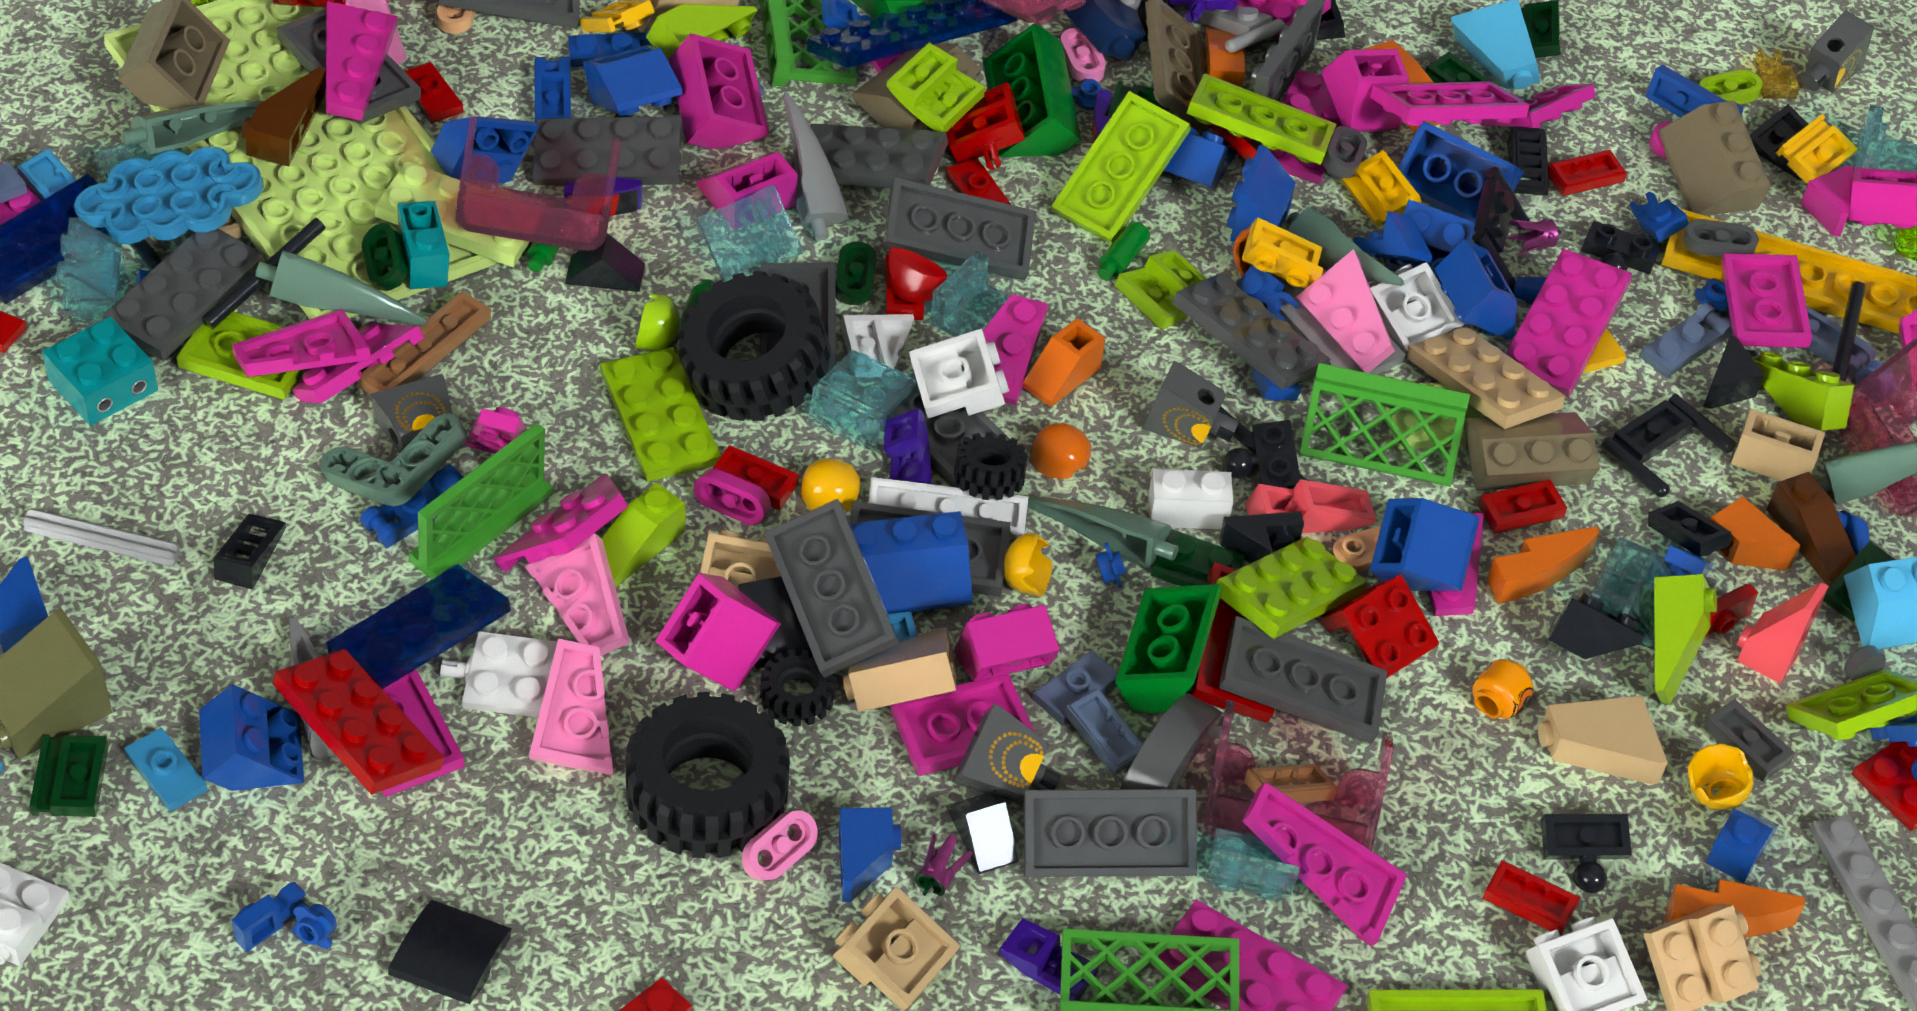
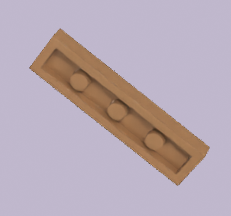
(442, 334)

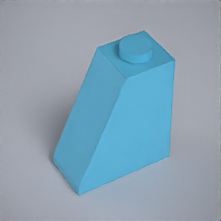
(1499, 43)

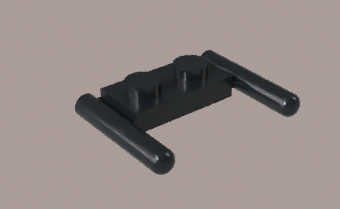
(1493, 218)
(1654, 433)

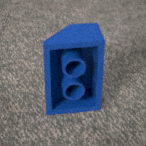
(1451, 171)
(918, 561)

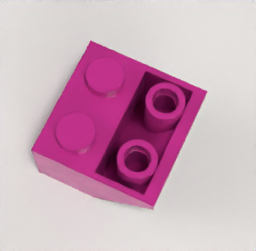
(1351, 83)
(748, 178)
(1884, 197)
(718, 631)
(1006, 642)

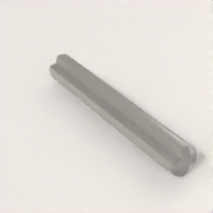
(101, 537)

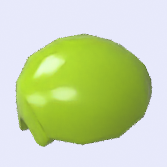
(658, 324)

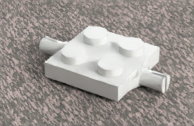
(504, 674)

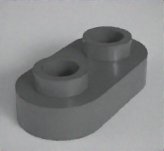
(1344, 152)
(1718, 237)

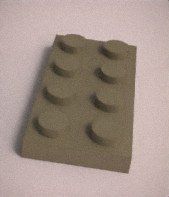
(1175, 59)

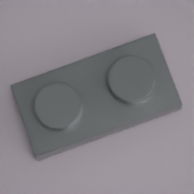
(1742, 730)

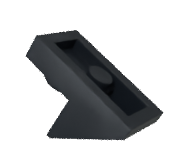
(1260, 533)

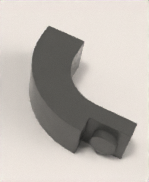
(1174, 744)

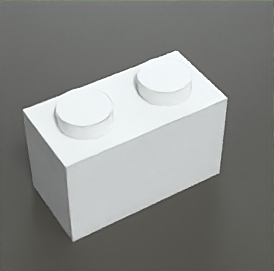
(1190, 498)

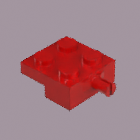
(987, 128)

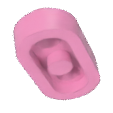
(1084, 61)
(776, 846)

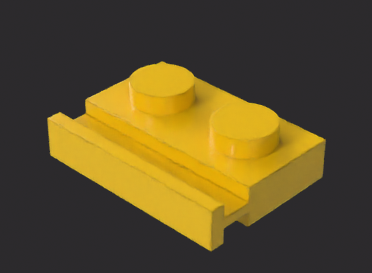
(617, 15)
(1817, 150)
(1380, 188)

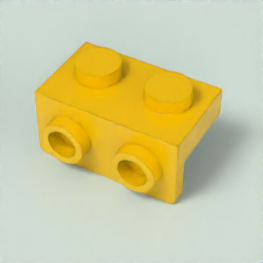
(1282, 254)

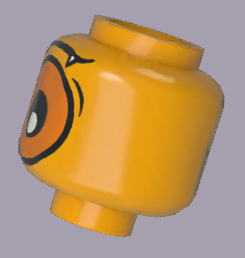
(1502, 689)

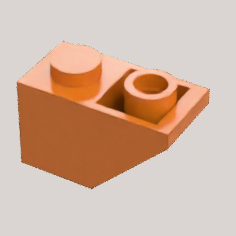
(1065, 362)
(1755, 538)

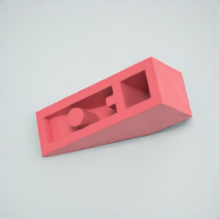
(1780, 634)

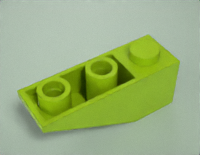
(709, 21)
(1806, 395)

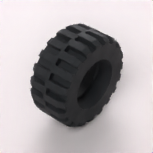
(740, 310)
(706, 729)

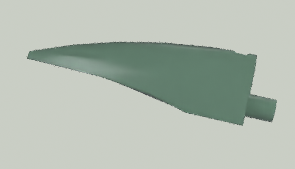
(186, 125)
(1336, 245)
(323, 287)
(1868, 471)
(1134, 536)

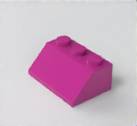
(720, 93)

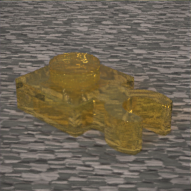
(1777, 79)

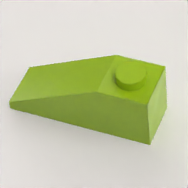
(643, 531)
(1681, 625)

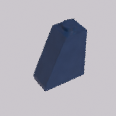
(1109, 27)

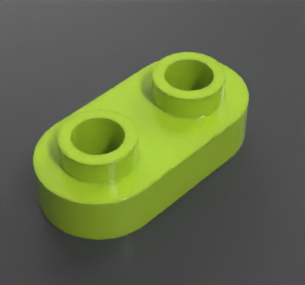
(1729, 85)

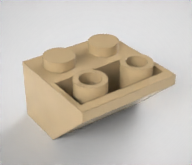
(1776, 446)

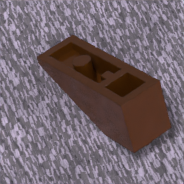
(284, 119)
(1812, 520)

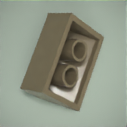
(174, 56)
(885, 107)
(1715, 160)
(1531, 452)

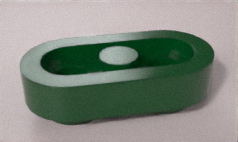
(384, 257)
(854, 279)

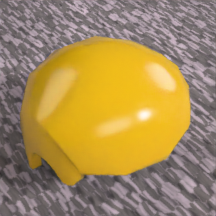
(830, 480)
(1026, 566)
(1724, 768)

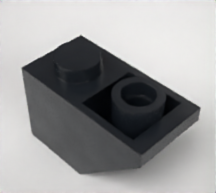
(1592, 631)

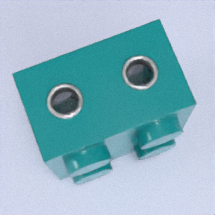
(100, 370)

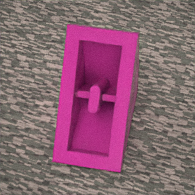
(1829, 199)

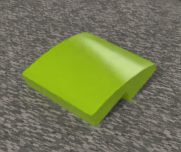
(935, 88)
(1171, 274)

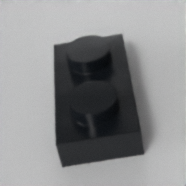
(1689, 529)

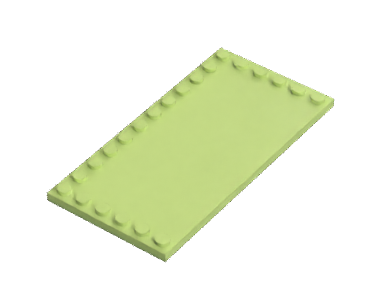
(339, 164)

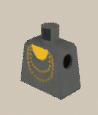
(1830, 65)
(409, 408)
(1189, 409)
(1005, 758)

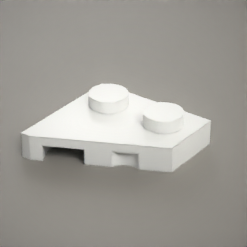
(877, 335)

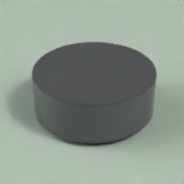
(1864, 662)

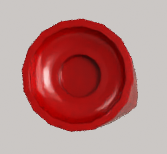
(913, 275)

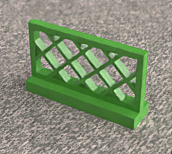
(784, 53)
(1390, 393)
(481, 521)
(1142, 943)

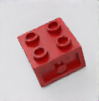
(1385, 625)

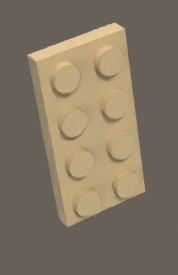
(1494, 380)

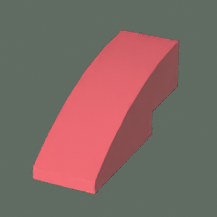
(1321, 504)

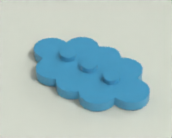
(169, 195)

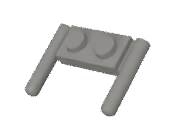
(1244, 22)

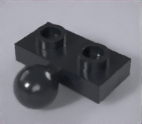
(1621, 248)
(1273, 457)
(1587, 839)

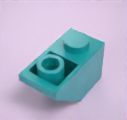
(423, 244)

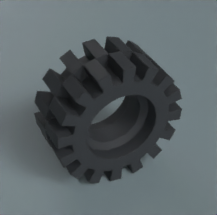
(990, 466)
(793, 706)

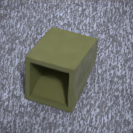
(49, 686)

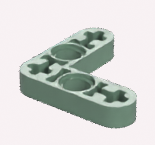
(437, 439)

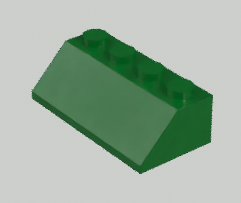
(1042, 92)

